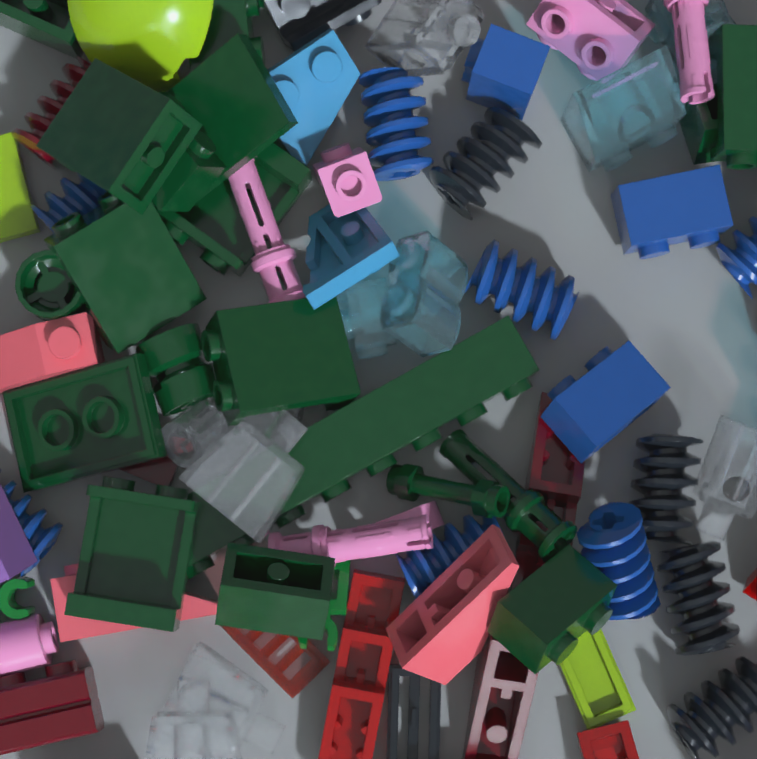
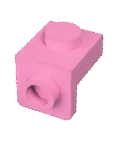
(347, 179)

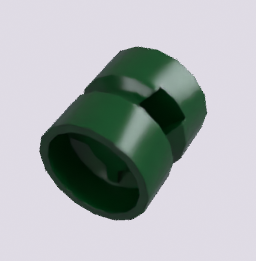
(46, 288)
(179, 368)

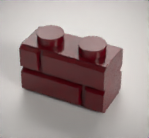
(48, 707)

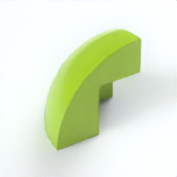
(142, 36)

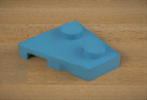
(314, 87)
(343, 252)

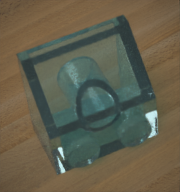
(625, 111)

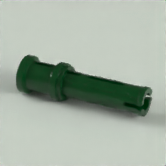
(527, 507)

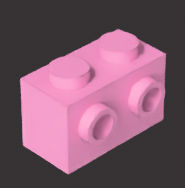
(592, 33)

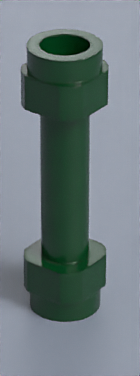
(485, 497)

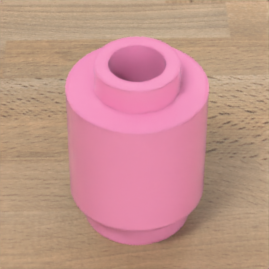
(26, 644)

